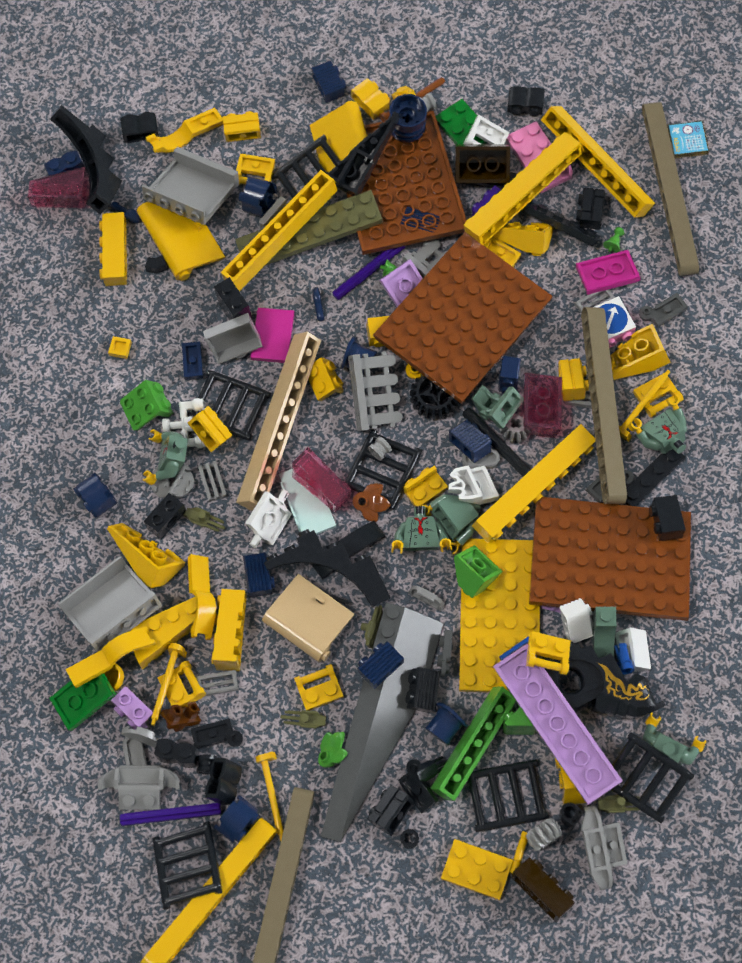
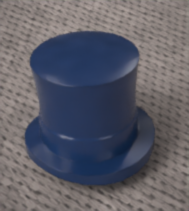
(356, 348)
(445, 724)

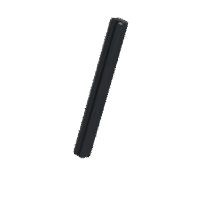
(497, 442)

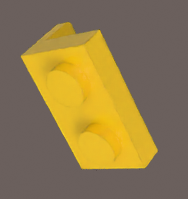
(324, 379)

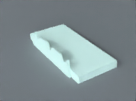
(305, 507)

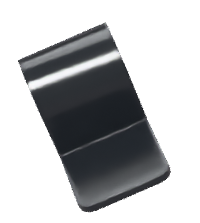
(571, 822)

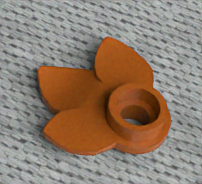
(374, 502)

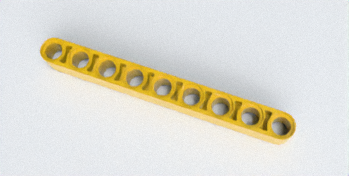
(201, 907)

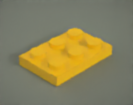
(476, 869)

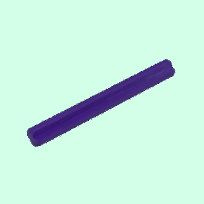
(365, 272)
(170, 814)

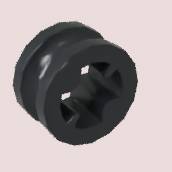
(409, 832)

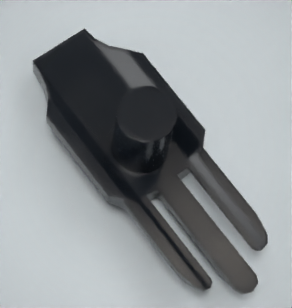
(429, 769)

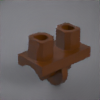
(180, 717)

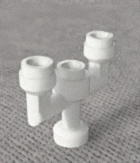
(197, 405)

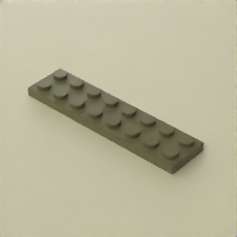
(327, 225)

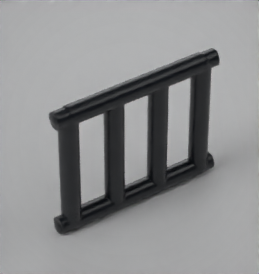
(293, 163)
(246, 388)
(407, 469)
(667, 764)
(521, 818)
(211, 868)

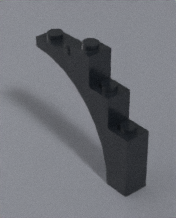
(87, 140)
(310, 551)

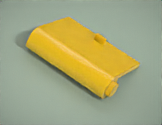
(343, 132)

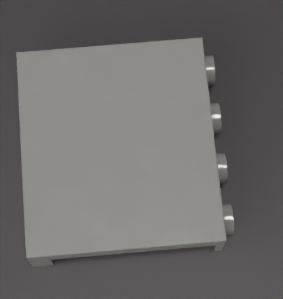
(192, 186)
(109, 604)

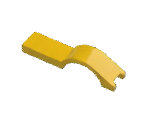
(189, 129)
(200, 587)
(106, 658)

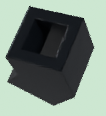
(156, 265)

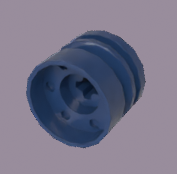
(412, 119)

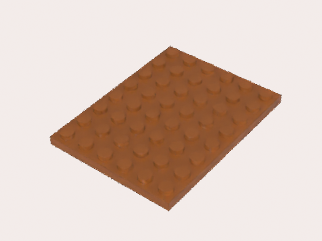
(416, 177)
(462, 317)
(608, 559)

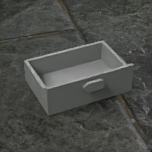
(233, 338)

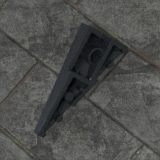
(355, 169)

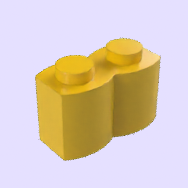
(370, 98)

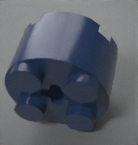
(257, 196)
(95, 495)
(236, 820)

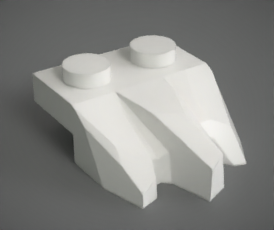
(473, 485)

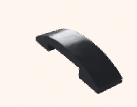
(354, 543)

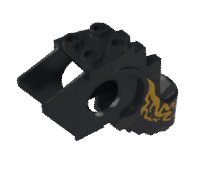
(606, 686)

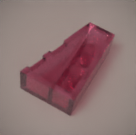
(60, 190)
(320, 480)

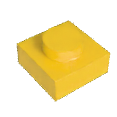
(403, 90)
(119, 347)

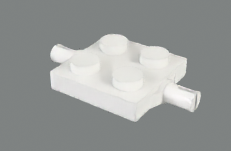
(268, 518)

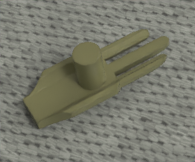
(202, 518)
(372, 627)
(307, 719)
(615, 804)

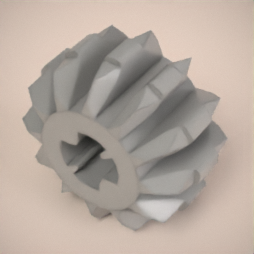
(515, 433)
(544, 834)

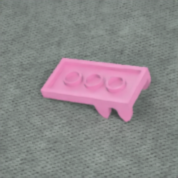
(528, 144)

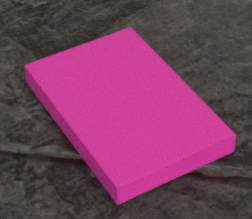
(607, 272)
(275, 333)

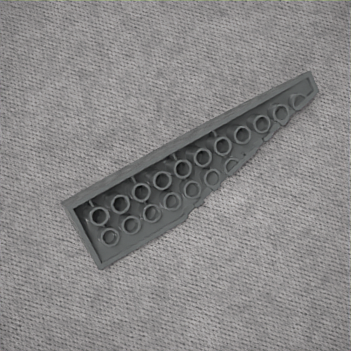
(380, 715)

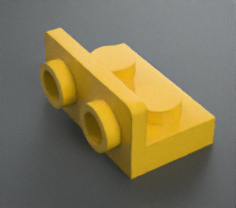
(425, 487)

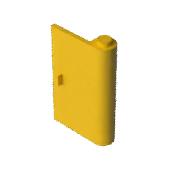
(179, 240)

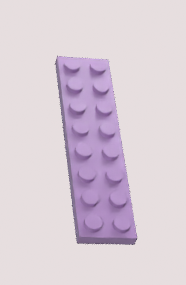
(558, 726)

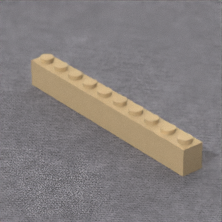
(279, 419)

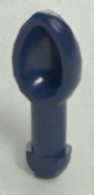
(130, 214)
(318, 304)

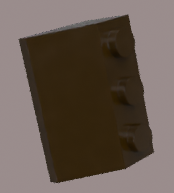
(482, 163)
(543, 889)

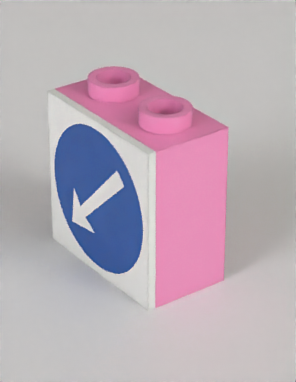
(618, 321)

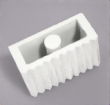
(577, 620)

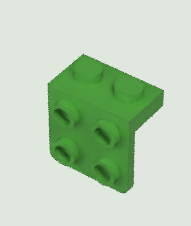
(145, 403)

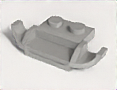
(139, 785)
(603, 847)

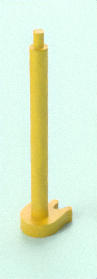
(623, 428)
(174, 652)
(263, 759)

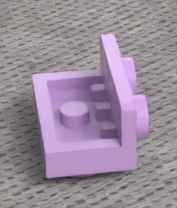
(132, 707)

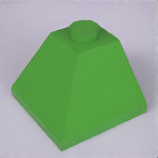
(474, 571)

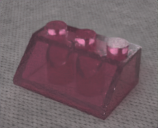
(542, 404)

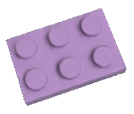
(401, 281)

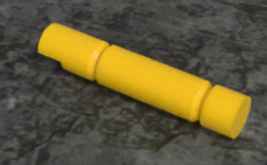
(519, 852)

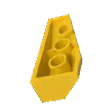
(528, 238)
(639, 354)
(148, 561)

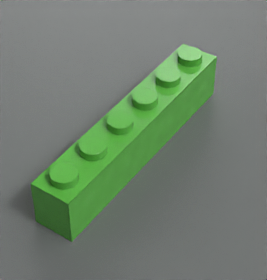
(473, 743)

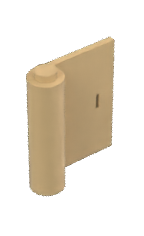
(305, 620)

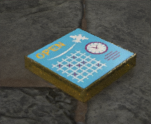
(688, 139)

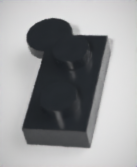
(216, 733)
(417, 790)

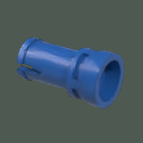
(623, 658)

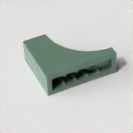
(604, 630)

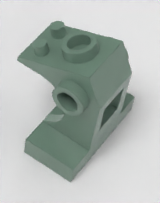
(490, 405)

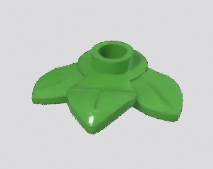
(332, 749)

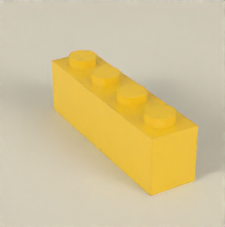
(113, 249)

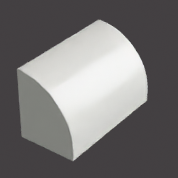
(637, 647)

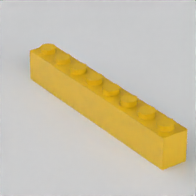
(600, 163)
(523, 188)
(280, 230)
(534, 483)

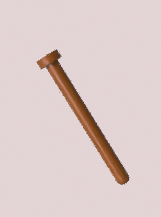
(385, 116)

